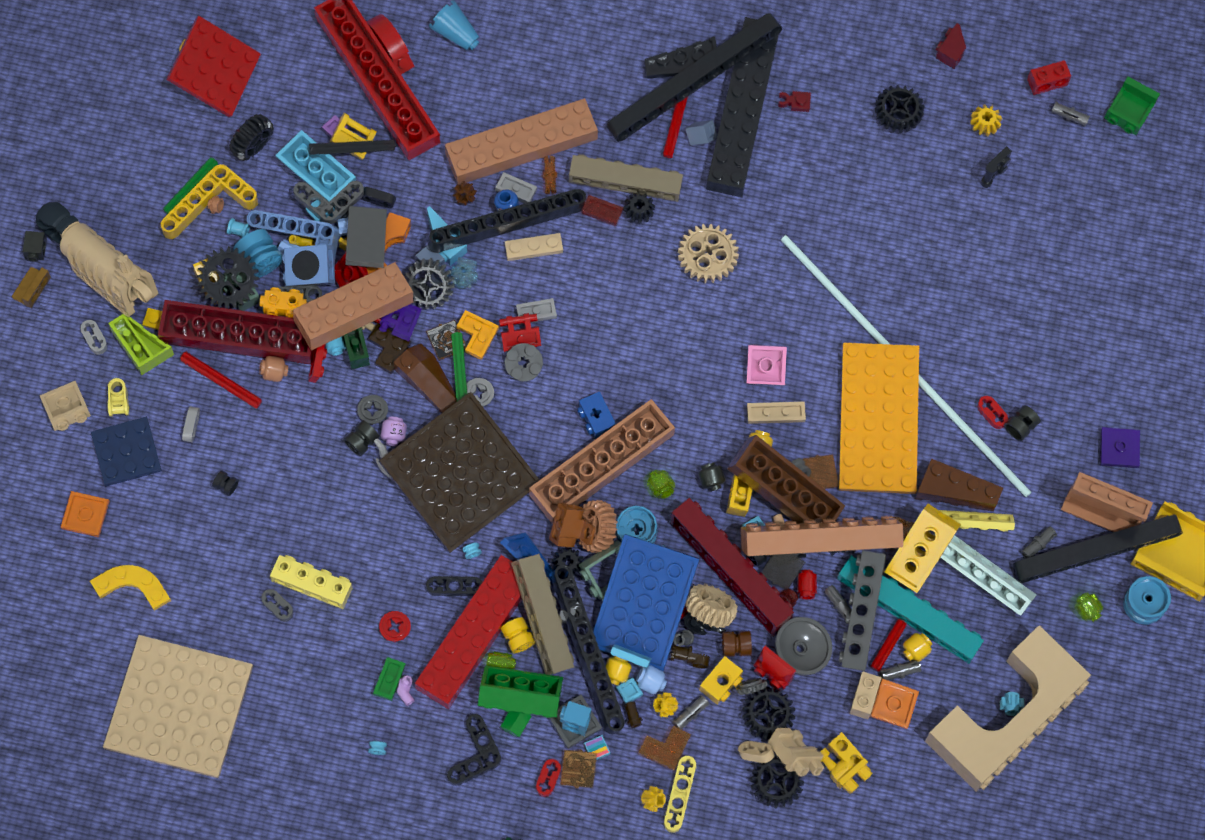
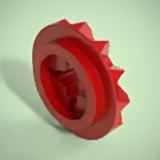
(397, 618)

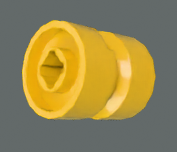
(517, 634)

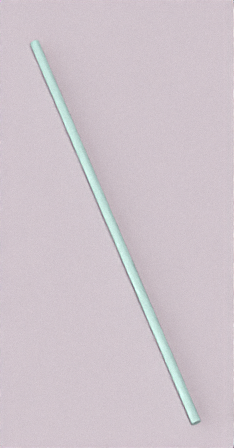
(922, 383)

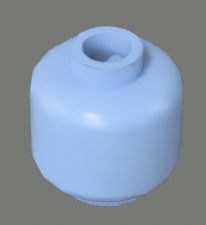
(651, 679)

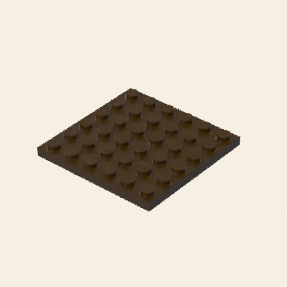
(459, 472)

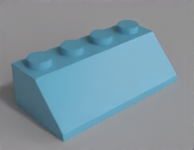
(318, 171)

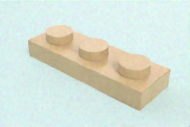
(533, 247)
(776, 412)

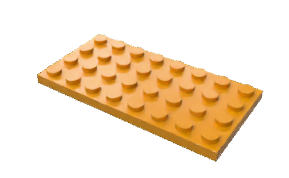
(879, 418)

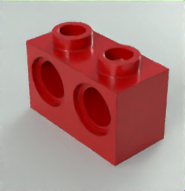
(1049, 77)

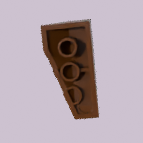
(425, 375)

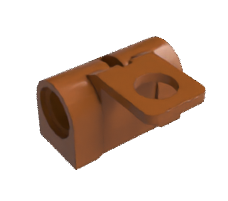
(570, 525)

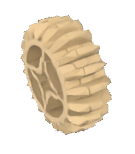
(711, 605)

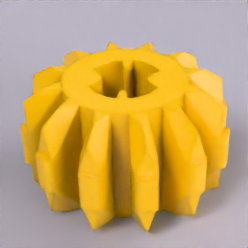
(992, 117)

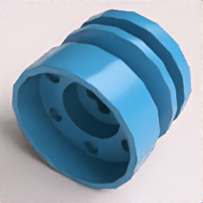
(261, 249)
(640, 518)

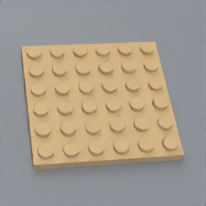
(178, 706)

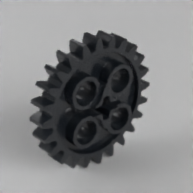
(215, 289)

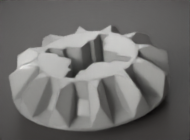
(483, 385)

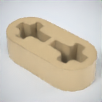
(756, 751)

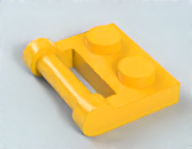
(342, 134)

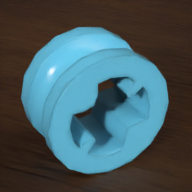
(472, 550)
(377, 748)

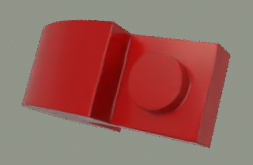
(391, 42)

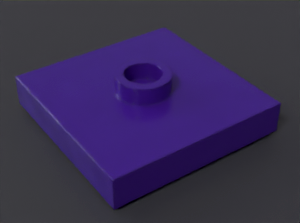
(1120, 447)

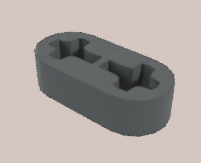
(280, 602)

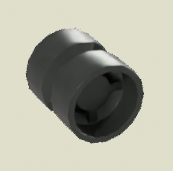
(1021, 424)
(361, 438)

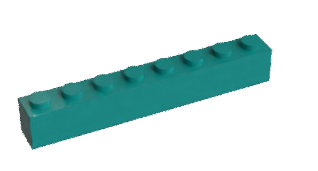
(917, 613)

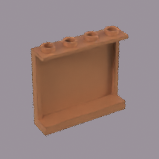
(1105, 504)

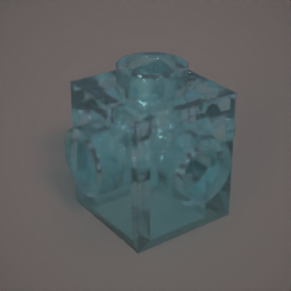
(464, 273)

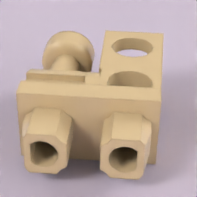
(794, 752)

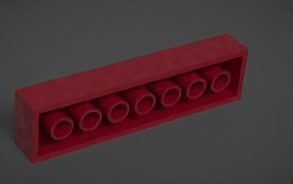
(232, 331)
(731, 566)

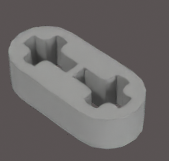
(90, 338)
(191, 424)

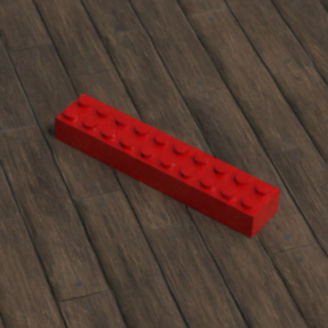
(377, 76)

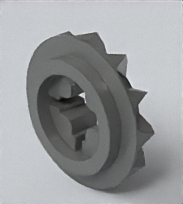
(380, 405)
(751, 686)

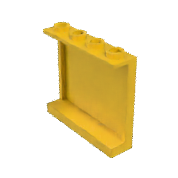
(1179, 559)

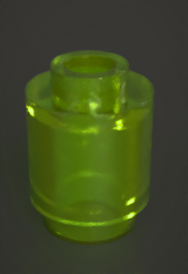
(501, 660)

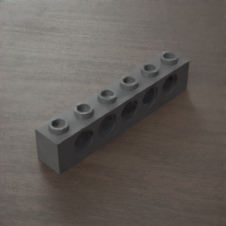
(864, 560)

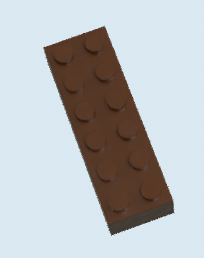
(783, 483)

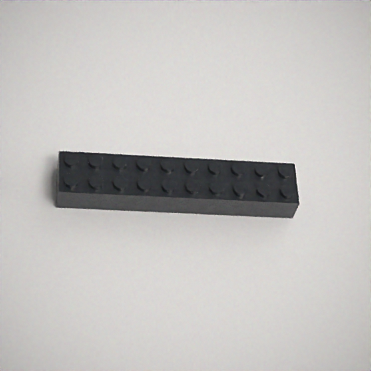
(741, 119)

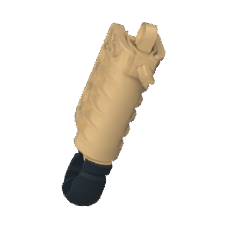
(96, 260)

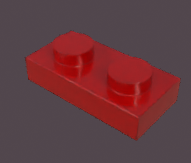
(316, 368)

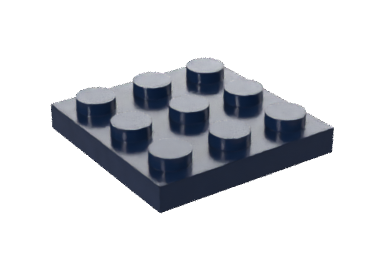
(126, 451)

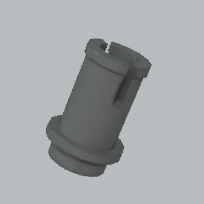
(684, 638)

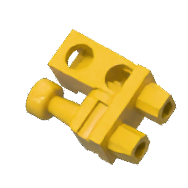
(850, 763)

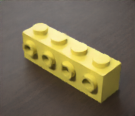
(311, 581)

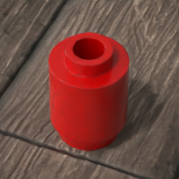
(807, 584)

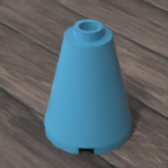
(455, 26)

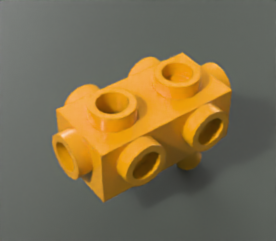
(278, 302)

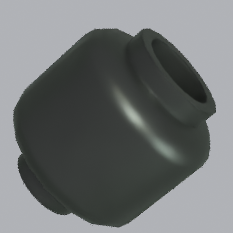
(711, 476)

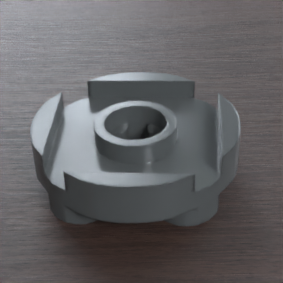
(517, 371)

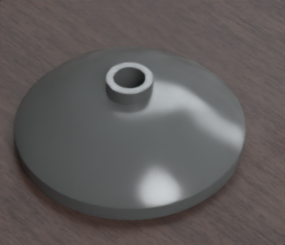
(811, 638)

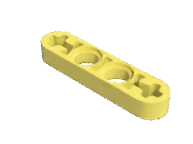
(680, 794)

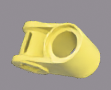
(117, 401)

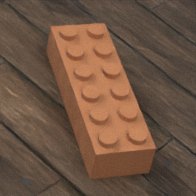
(353, 306)

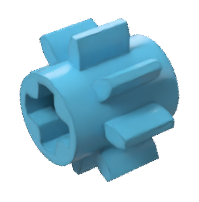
(1012, 703)

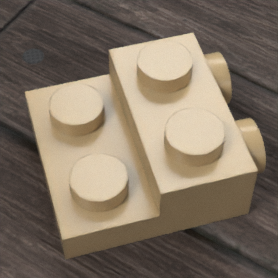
(65, 406)

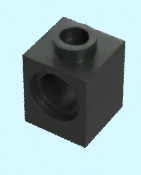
(34, 246)

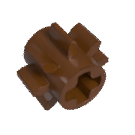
(464, 193)

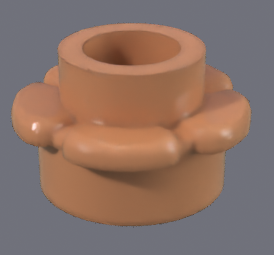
(215, 204)

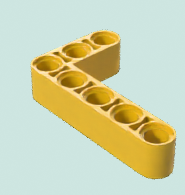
(199, 193)

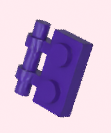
(404, 324)

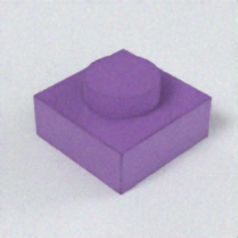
(331, 125)

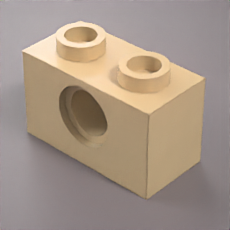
(865, 695)

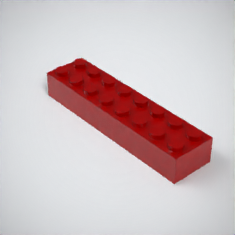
(471, 635)

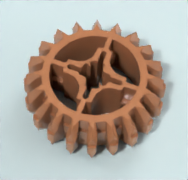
(603, 518)

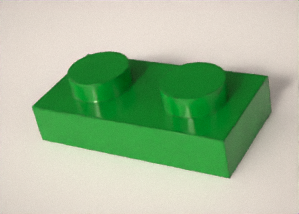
(389, 679)

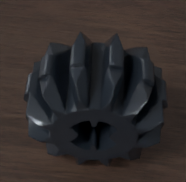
(639, 201)
(564, 556)

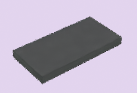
(366, 237)

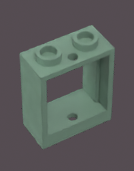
(594, 589)

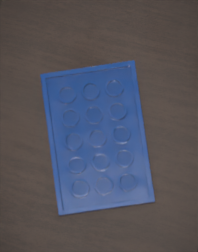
(645, 599)

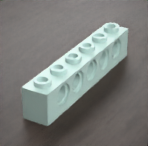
(988, 575)

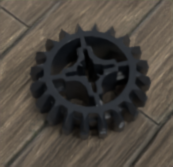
(898, 99)
(251, 137)
(776, 712)
(762, 790)

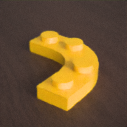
(134, 577)

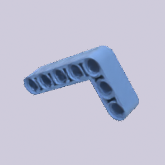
(301, 227)

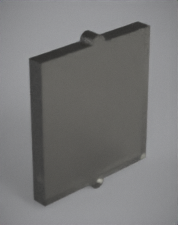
(782, 569)

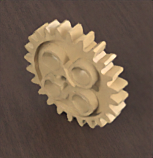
(715, 267)

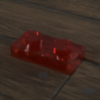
(602, 210)

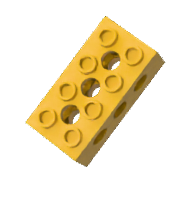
(919, 535)

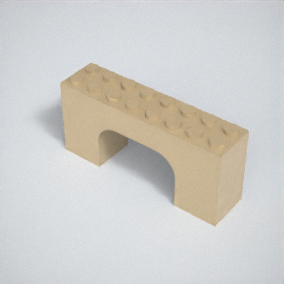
(982, 753)

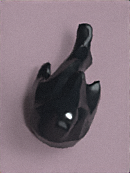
(698, 627)

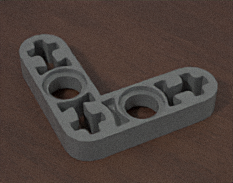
(325, 206)

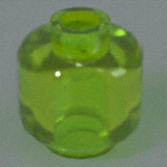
(661, 484)
(1088, 606)

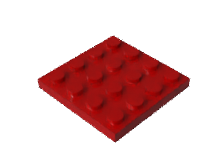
(213, 66)

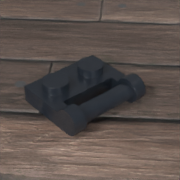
(996, 166)

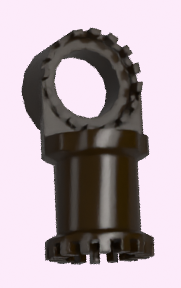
(686, 654)

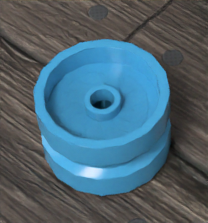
(1148, 589)

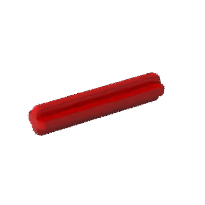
(888, 645)

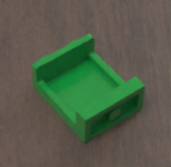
(1131, 106)

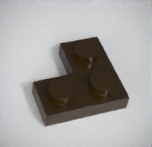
(391, 345)

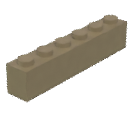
(625, 177)
(543, 614)

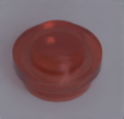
(790, 596)

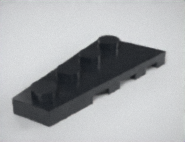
(674, 62)

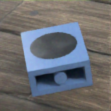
(309, 265)

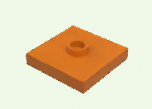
(85, 514)
(894, 703)

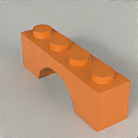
(396, 232)

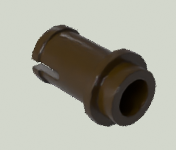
(634, 719)

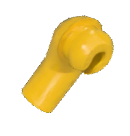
(301, 241)

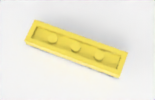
(982, 520)

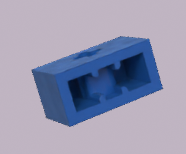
(595, 405)

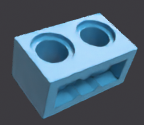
(575, 718)

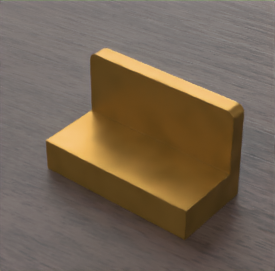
(31, 286)

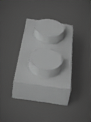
(524, 190)
(544, 309)

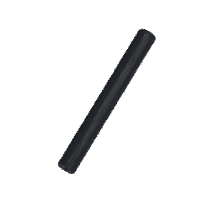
(351, 147)

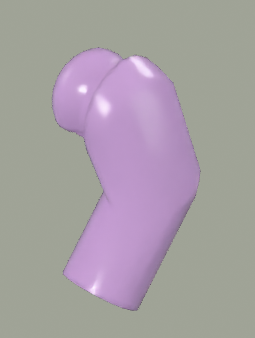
(404, 688)

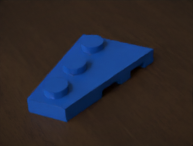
(521, 547)

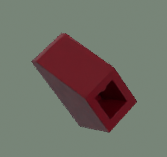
(953, 48)

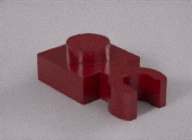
(798, 101)

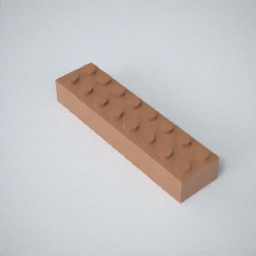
(521, 141)
(603, 459)
(821, 536)

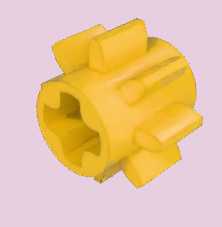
(665, 704)
(653, 798)

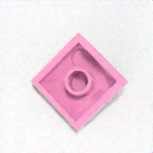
(766, 364)

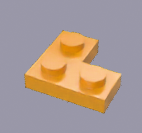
(481, 331)

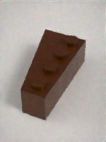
(957, 487)

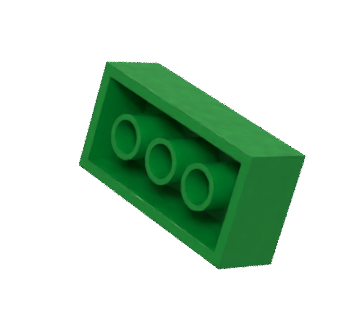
(520, 691)

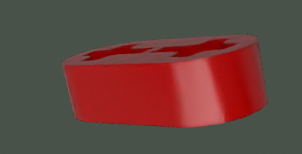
(995, 409)
(544, 775)

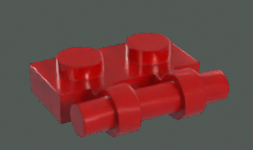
(525, 335)

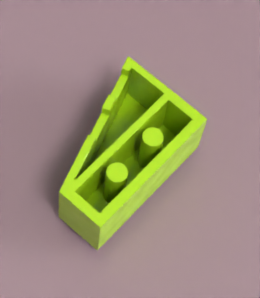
(139, 344)

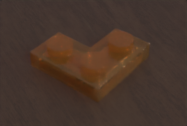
(666, 753)

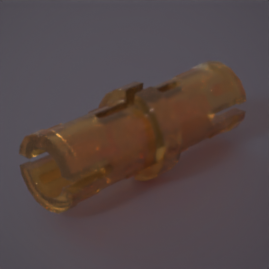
(550, 175)

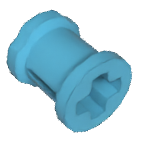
(237, 228)

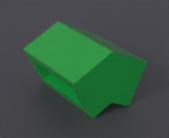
(515, 723)

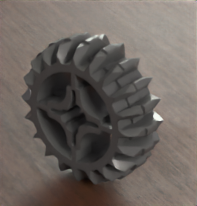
(421, 283)

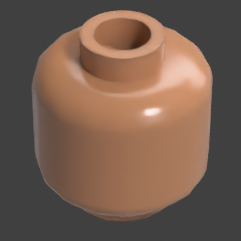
(273, 368)

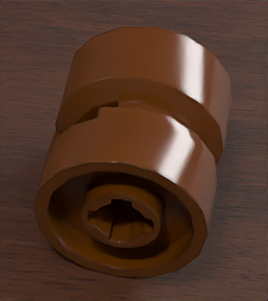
(736, 643)

